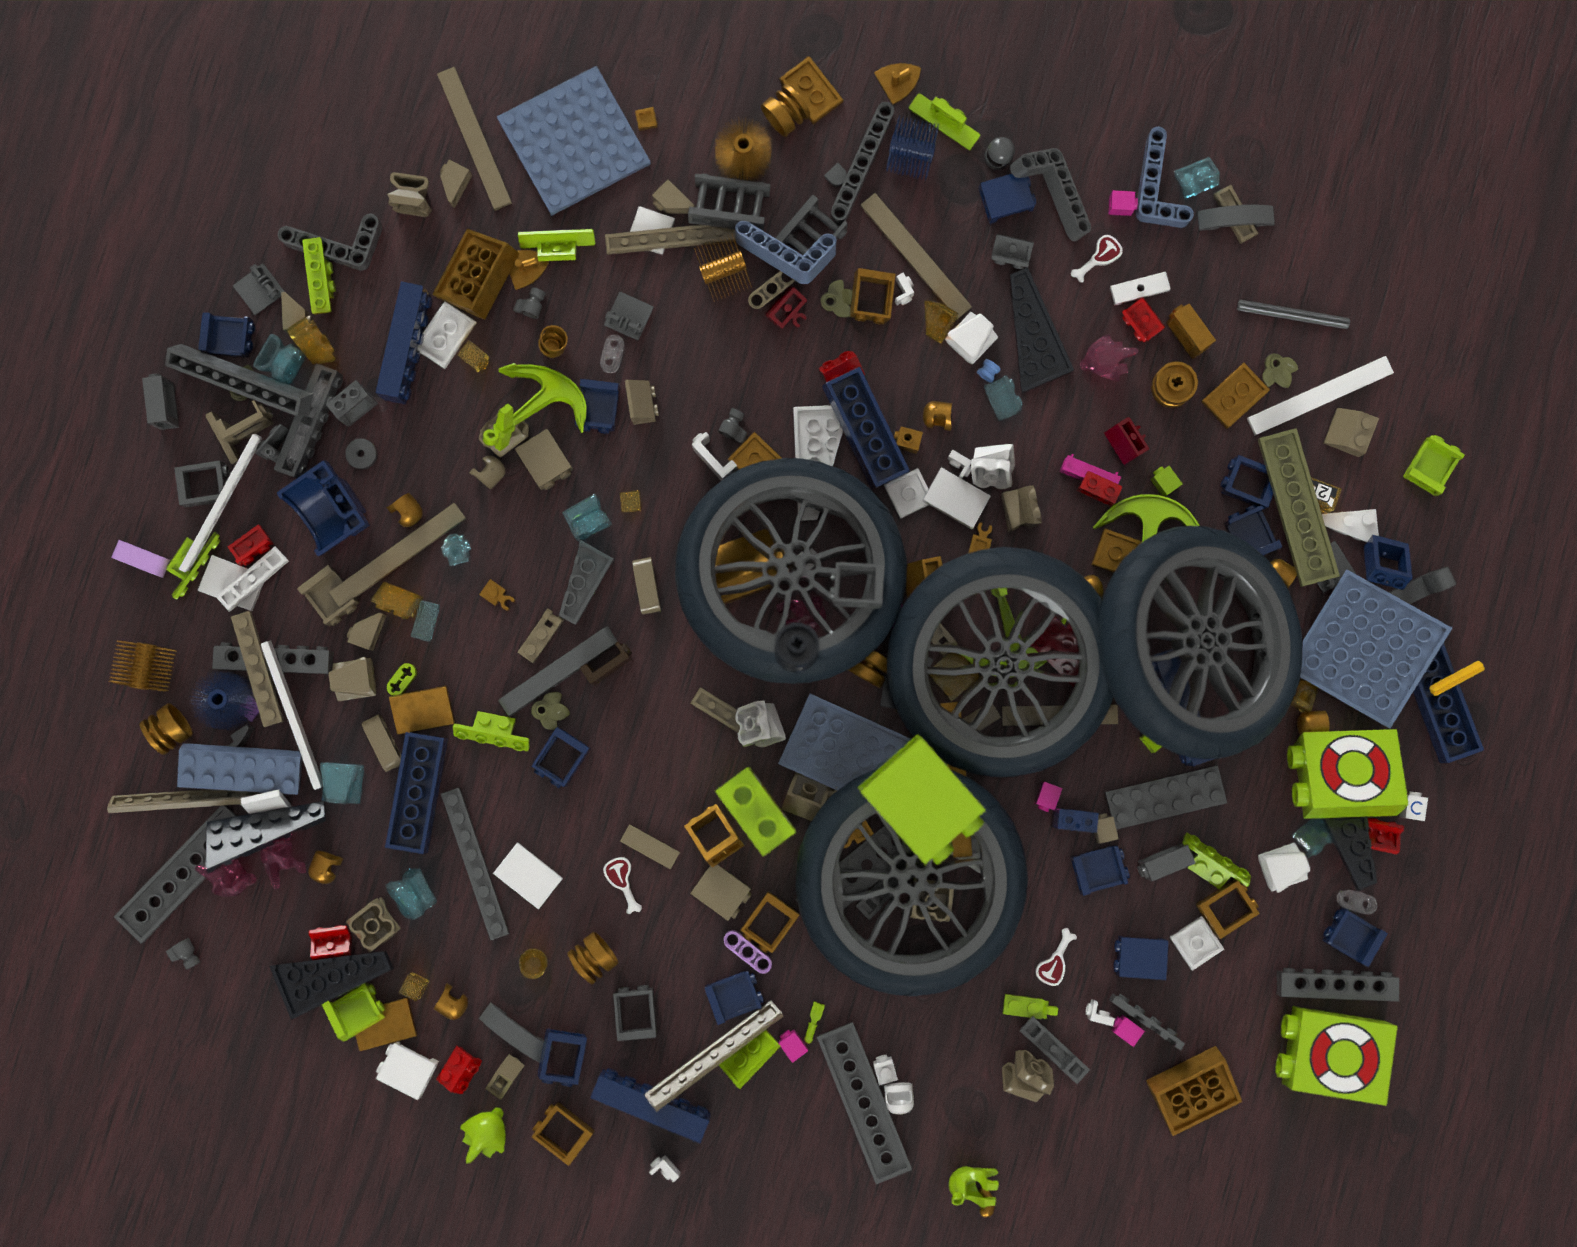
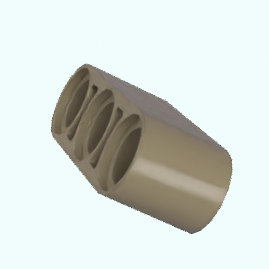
(762, 290)
(646, 585)
(382, 742)

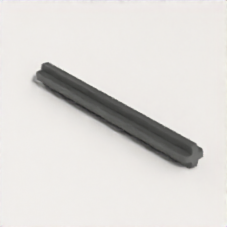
(1293, 314)

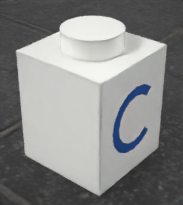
(1417, 807)

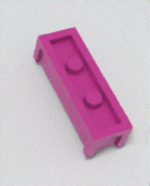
(1078, 469)

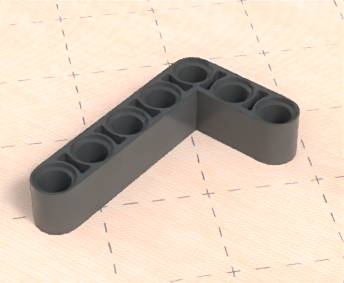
(1061, 187)
(335, 248)
(1427, 584)

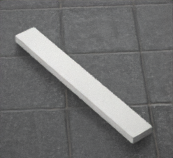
(1320, 395)
(220, 503)
(292, 714)

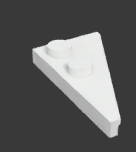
(1357, 524)

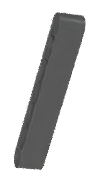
(866, 155)
(558, 671)

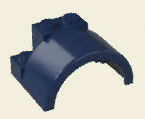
(325, 506)

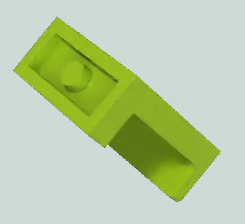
(1433, 465)
(354, 1012)

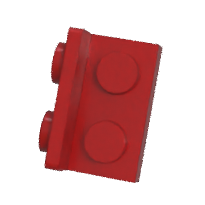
(1099, 488)

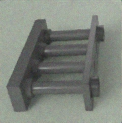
(723, 219)
(799, 222)

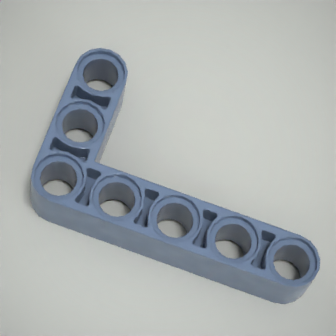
(1152, 184)
(797, 266)

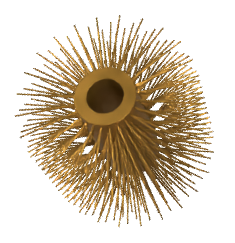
(743, 150)
(723, 267)
(142, 666)

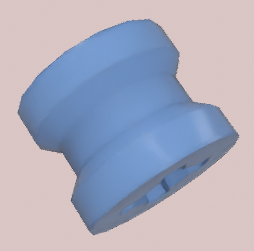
(988, 370)

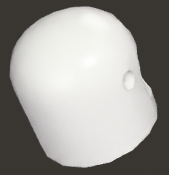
(899, 1097)

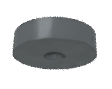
(369, 457)

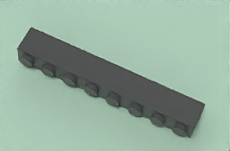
(239, 379)

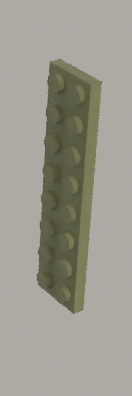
(1298, 507)

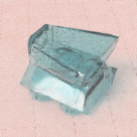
(279, 359)
(586, 518)
(341, 782)
(412, 894)

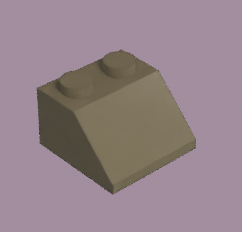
(640, 401)
(1351, 431)
(805, 797)

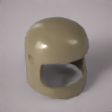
(492, 473)

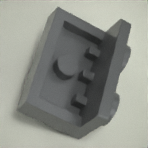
(1012, 251)

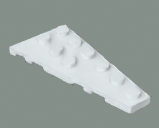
(816, 439)

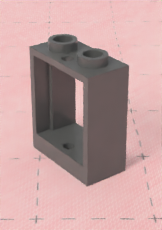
(160, 402)
(354, 405)
(183, 482)
(857, 568)
(1165, 862)
(640, 1033)

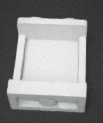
(698, 447)
(406, 1070)

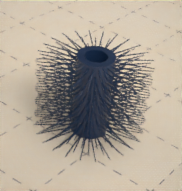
(912, 147)
(224, 700)

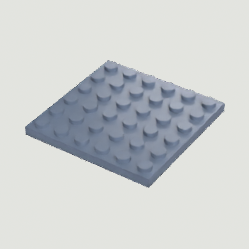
(573, 140)
(1370, 648)

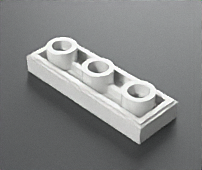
(1150, 286)

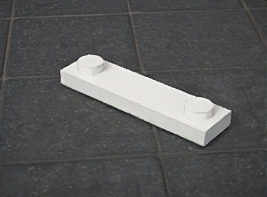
(252, 579)

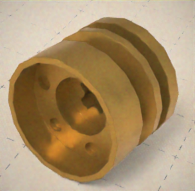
(785, 110)
(166, 729)
(589, 960)

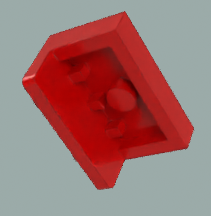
(1143, 320)
(843, 364)
(250, 545)
(1385, 835)
(330, 942)
(459, 1070)

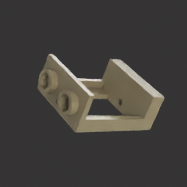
(230, 432)

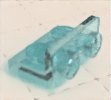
(1198, 177)
(1003, 398)
(1312, 836)

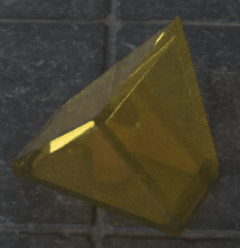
(938, 320)
(1304, 696)

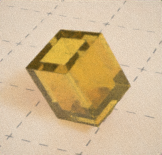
(473, 356)
(414, 986)

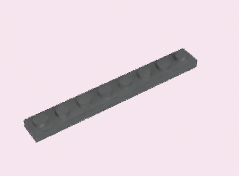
(475, 863)

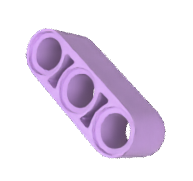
(140, 558)
(754, 958)

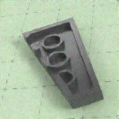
(587, 574)
(1152, 1023)

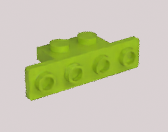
(950, 120)
(556, 244)
(318, 276)
(177, 560)
(492, 730)
(1212, 865)

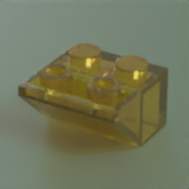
(311, 341)
(394, 598)

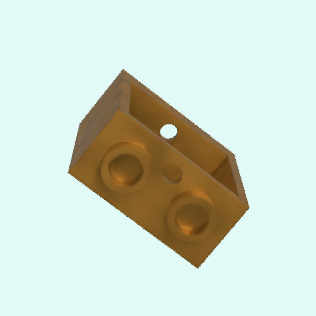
(873, 277)
(1190, 330)
(723, 849)
(780, 905)
(1203, 907)
(566, 1157)

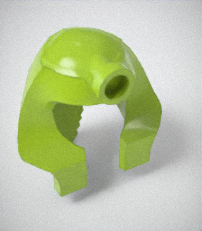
(484, 1133)
(963, 1185)

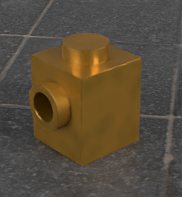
(914, 439)

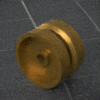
(1174, 373)
(868, 669)

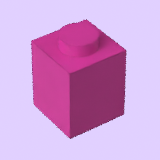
(1122, 203)
(1047, 796)
(1127, 1030)
(792, 1045)

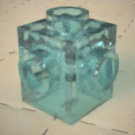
(456, 549)

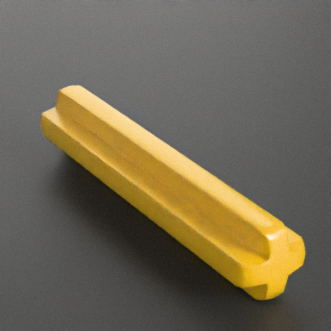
(1456, 678)

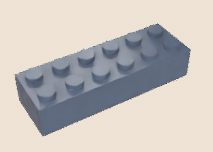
(239, 768)

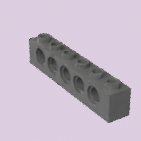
(323, 664)
(1387, 991)

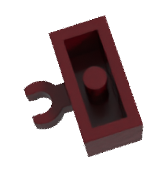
(787, 308)
(1126, 440)

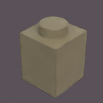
(1106, 829)

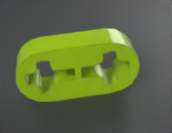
(399, 676)

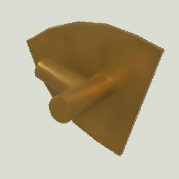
(898, 80)
(527, 269)

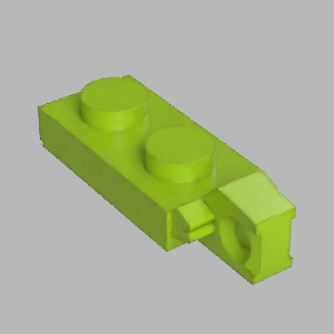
(1028, 1007)

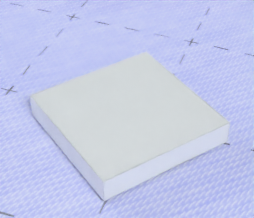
(649, 220)
(907, 493)
(265, 802)
(1196, 943)

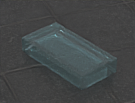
(425, 620)

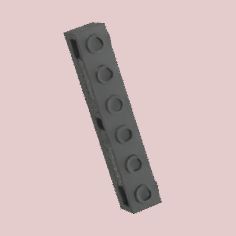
(307, 427)

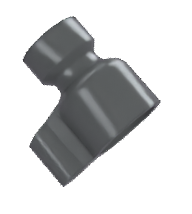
(532, 306)
(730, 427)
(185, 951)

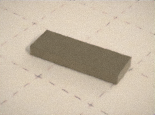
(1228, 197)
(228, 448)
(716, 708)
(650, 846)

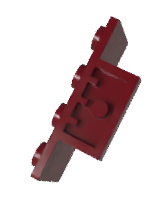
(1059, 638)

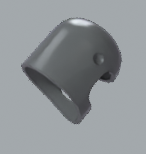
(1000, 151)

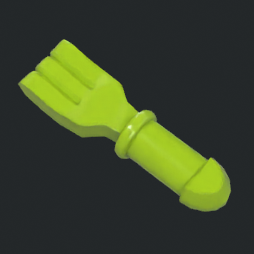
(816, 1013)

